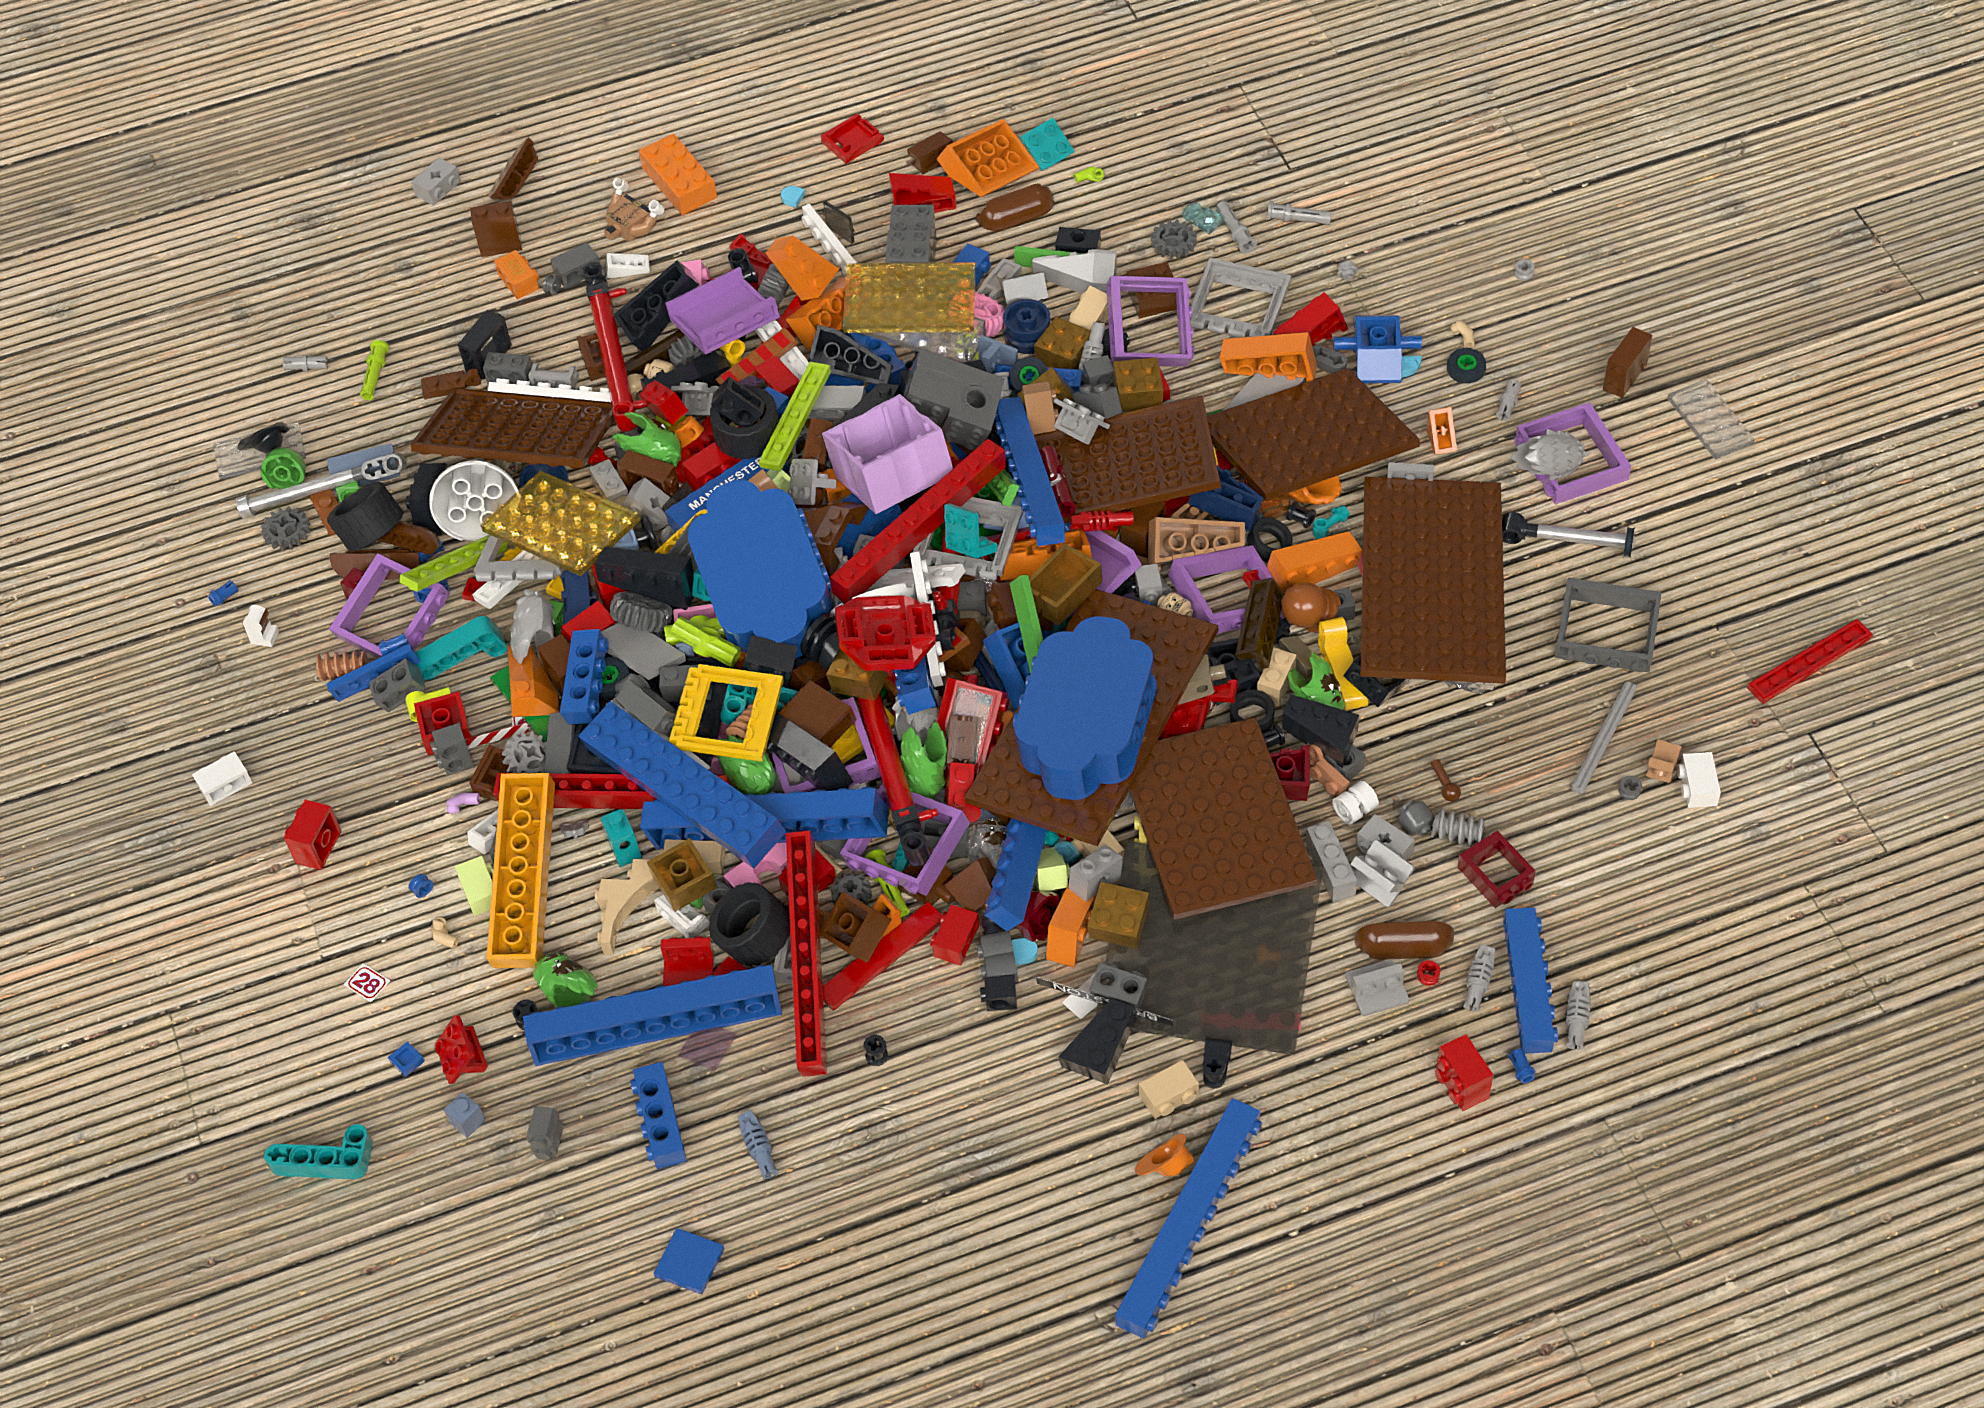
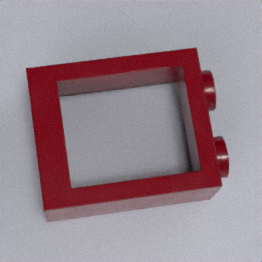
(1482, 851)

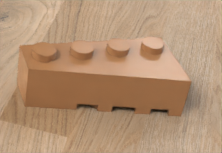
(1189, 537)

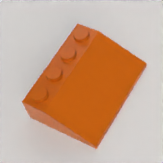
(987, 159)

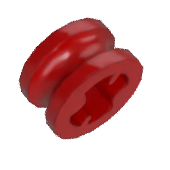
(1426, 979)

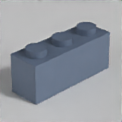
(356, 459)

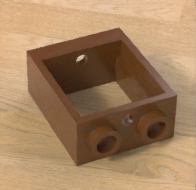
(636, 465)

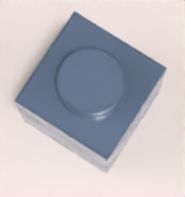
(464, 1114)

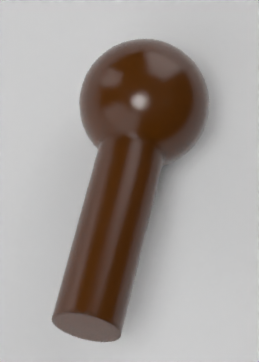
(1450, 791)

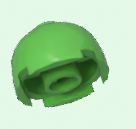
(283, 468)

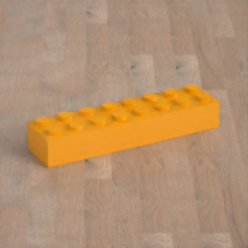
(521, 870)

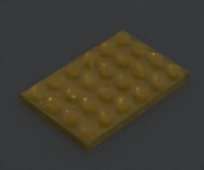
(909, 297)
(560, 522)

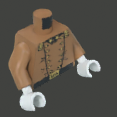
(628, 216)

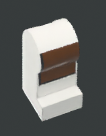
(259, 627)

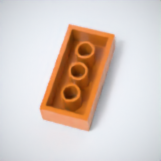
(677, 174)

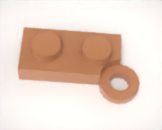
(1326, 774)

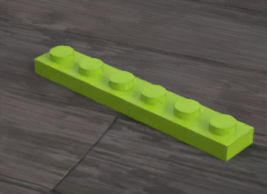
(795, 416)
(446, 565)

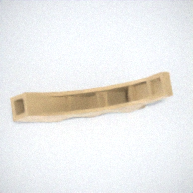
(620, 897)

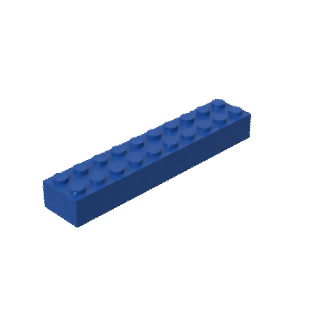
(682, 784)
(823, 813)
(652, 1015)

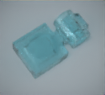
(1204, 219)

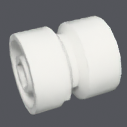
(1356, 802)

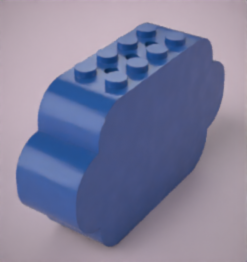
(759, 565)
(1085, 707)

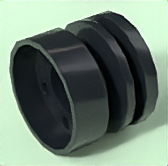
(821, 641)

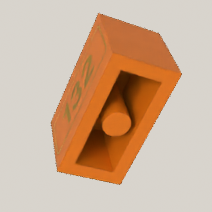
(517, 274)

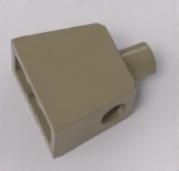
(1202, 681)

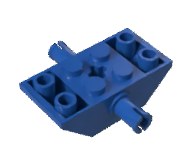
(1378, 347)

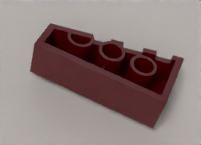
(1293, 771)

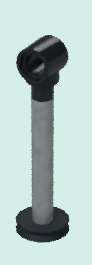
(1516, 529)

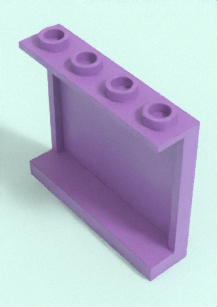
(721, 311)
(1116, 560)

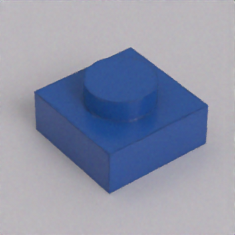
(406, 1059)

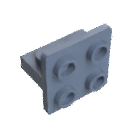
(995, 352)

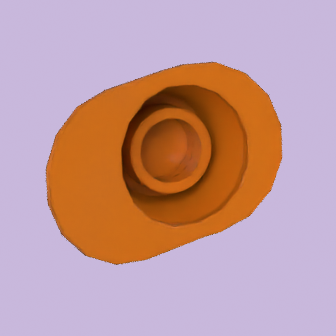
(1167, 1159)

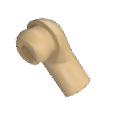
(1466, 331)
(441, 935)

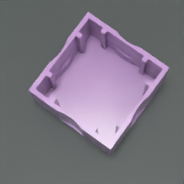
(888, 453)

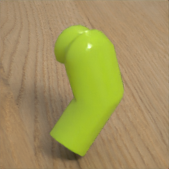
(1090, 173)

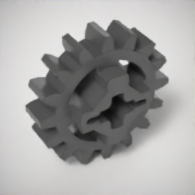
(1173, 239)
(285, 528)

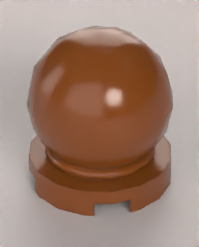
(1308, 605)

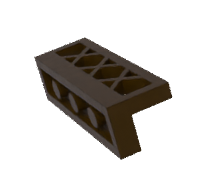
(658, 351)
(1259, 622)

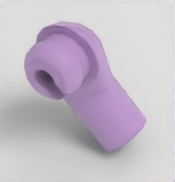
(462, 798)

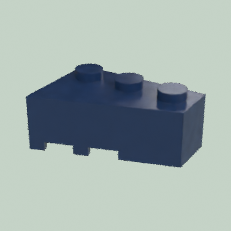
(1231, 502)
(577, 594)

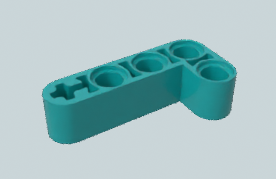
(461, 644)
(741, 700)
(286, 1158)

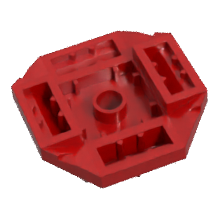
(885, 632)

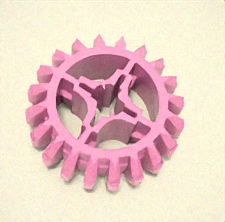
(990, 312)

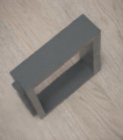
(1612, 596)

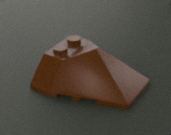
(828, 525)

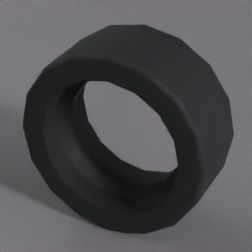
(1273, 527)
(1258, 698)

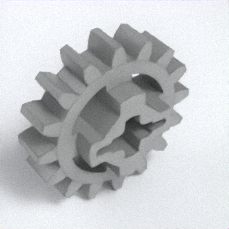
(525, 754)

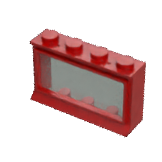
(974, 700)

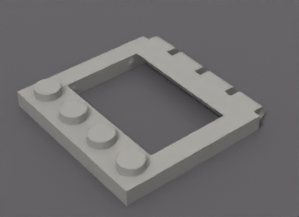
(1245, 277)
(989, 513)
(488, 569)

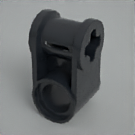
(739, 258)
(1215, 1062)

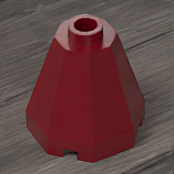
(1038, 915)

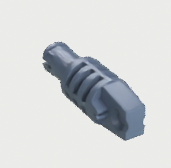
(757, 1143)

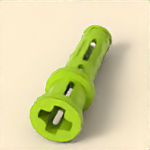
(375, 363)
(890, 891)

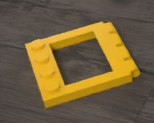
(693, 702)

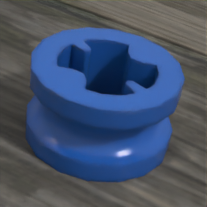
(421, 885)

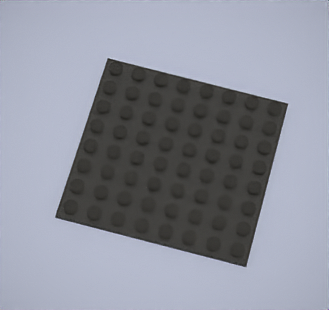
(1222, 970)

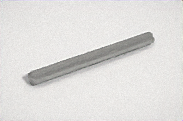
(1603, 737)

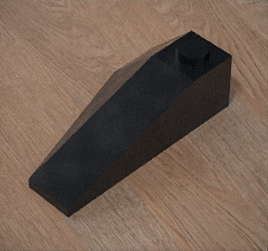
(848, 357)

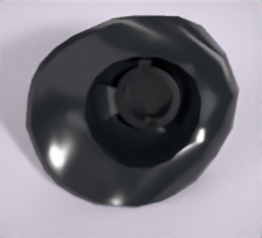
(265, 439)

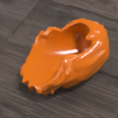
(1318, 493)

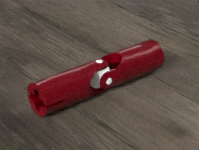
(1058, 481)

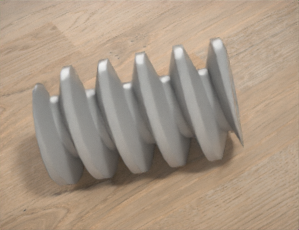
(1458, 827)

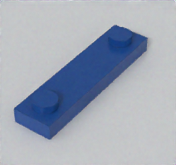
(359, 679)

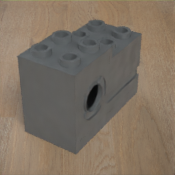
(911, 234)
(954, 397)

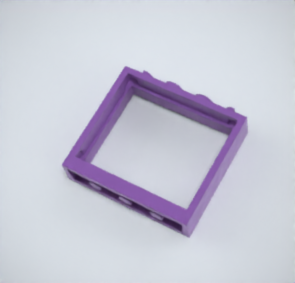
(1150, 284)
(1585, 415)
(1186, 568)
(364, 593)
(857, 771)
(922, 884)

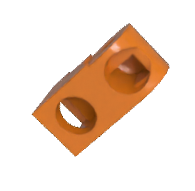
(687, 430)

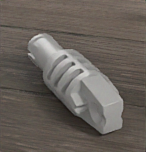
(1093, 347)
(1479, 976)
(1578, 1013)

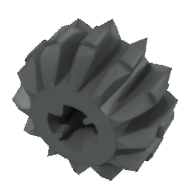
(683, 351)
(853, 885)

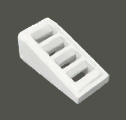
(619, 265)
(479, 838)

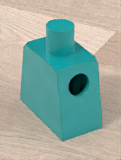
(617, 831)

